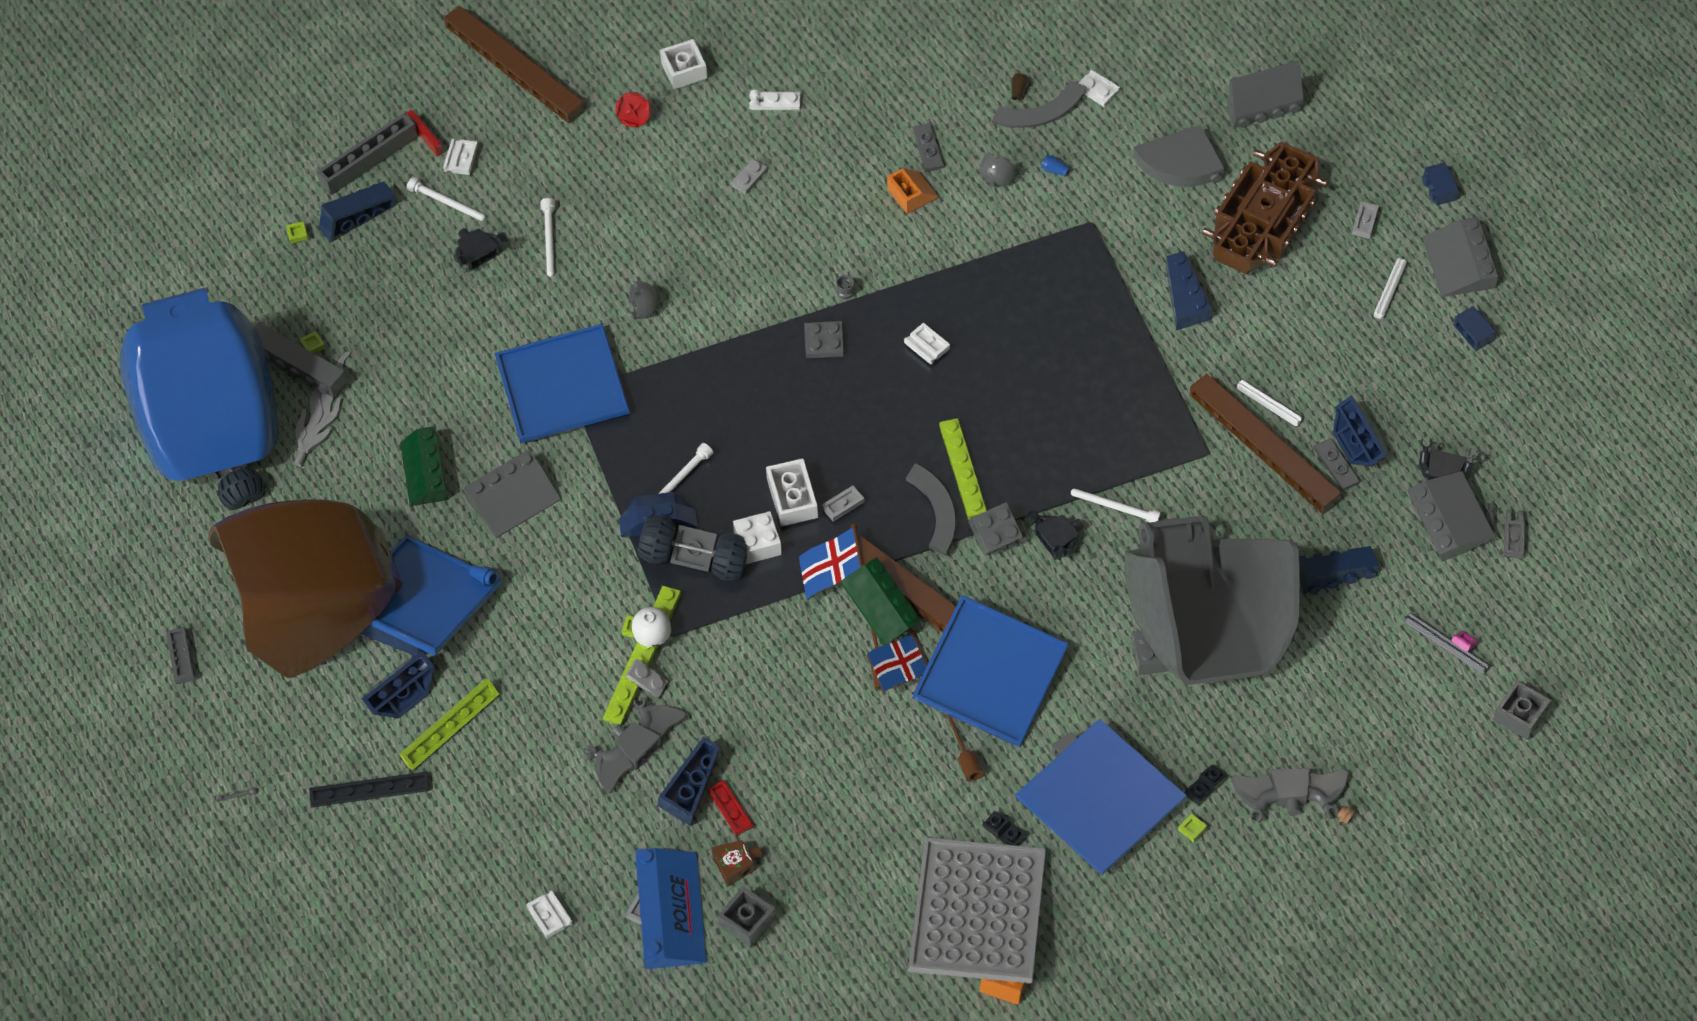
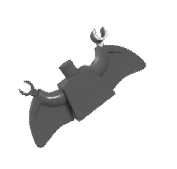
(634, 743)
(1291, 789)

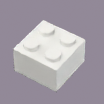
(683, 64)
(759, 535)

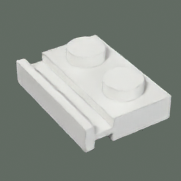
(1099, 88)
(460, 156)
(927, 343)
(549, 914)

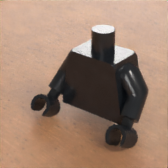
(477, 247)
(1439, 463)
(1056, 533)

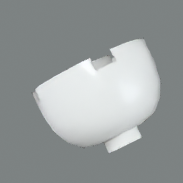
(651, 626)

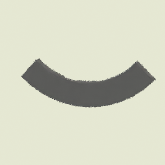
(1043, 114)
(941, 504)

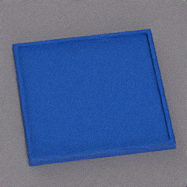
(561, 383)
(433, 598)
(990, 671)
(1100, 796)

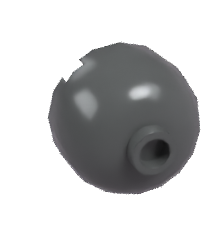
(997, 171)
(644, 298)

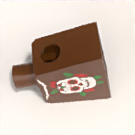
(735, 860)

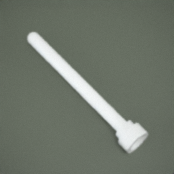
(414, 185)
(548, 207)
(703, 452)
(1150, 516)

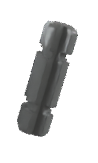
(1489, 510)

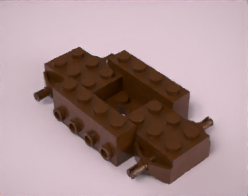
(1247, 229)

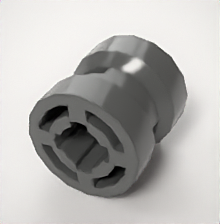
(845, 287)

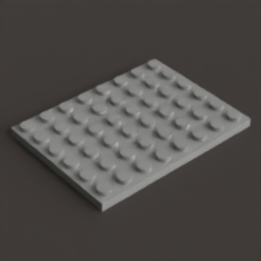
(977, 910)

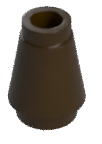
(1018, 86)

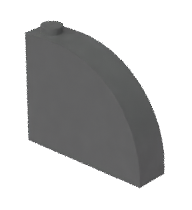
(1180, 159)

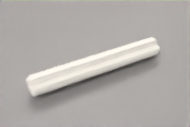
(1390, 288)
(1269, 403)

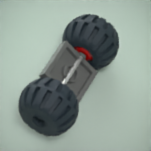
(239, 486)
(693, 548)

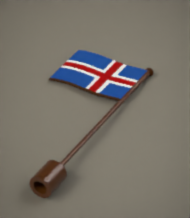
(829, 564)
(903, 663)

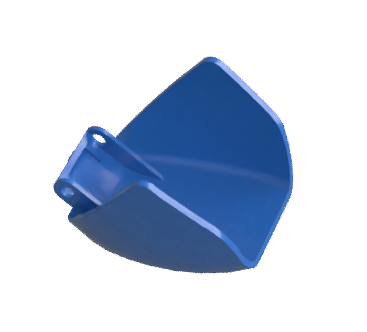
(198, 386)

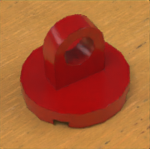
(633, 109)

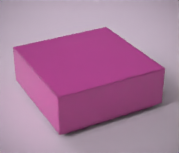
(1464, 641)

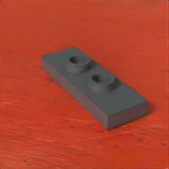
(927, 147)
(1336, 464)
(180, 655)

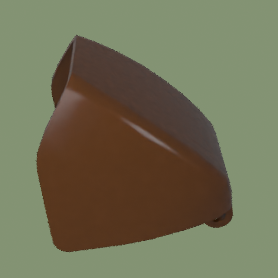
(305, 578)

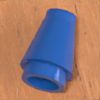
(1054, 165)
(485, 575)

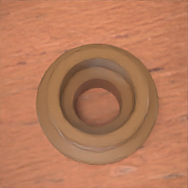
(1345, 814)

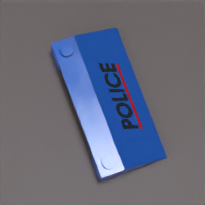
(670, 908)

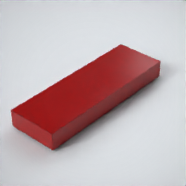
(425, 133)
(730, 808)

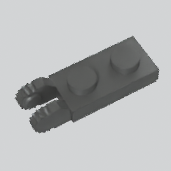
(1514, 535)

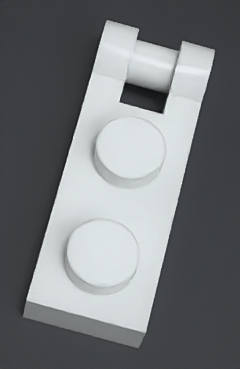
(774, 100)

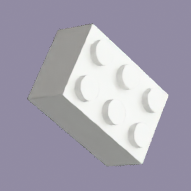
(791, 492)

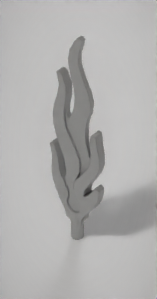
(320, 418)

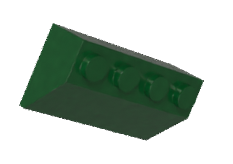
(423, 467)
(880, 601)

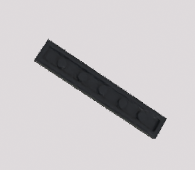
(369, 789)

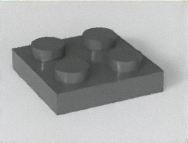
(823, 339)

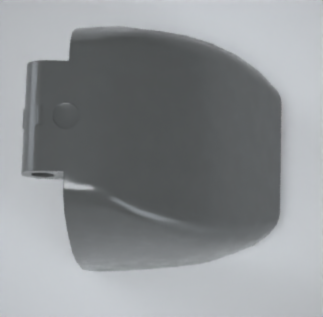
(1213, 603)

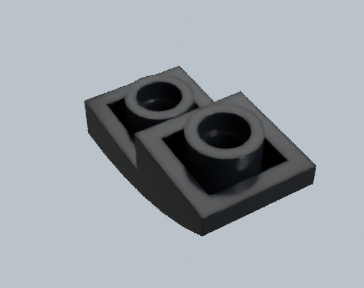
(1206, 784)
(1003, 829)

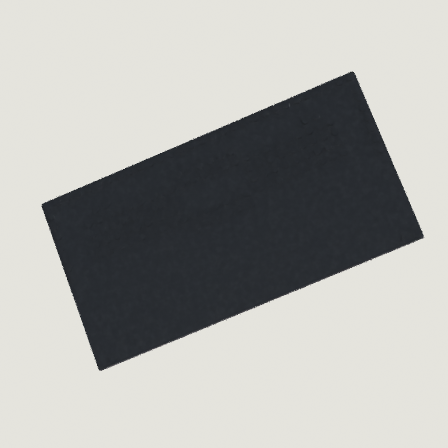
(1039, 371)

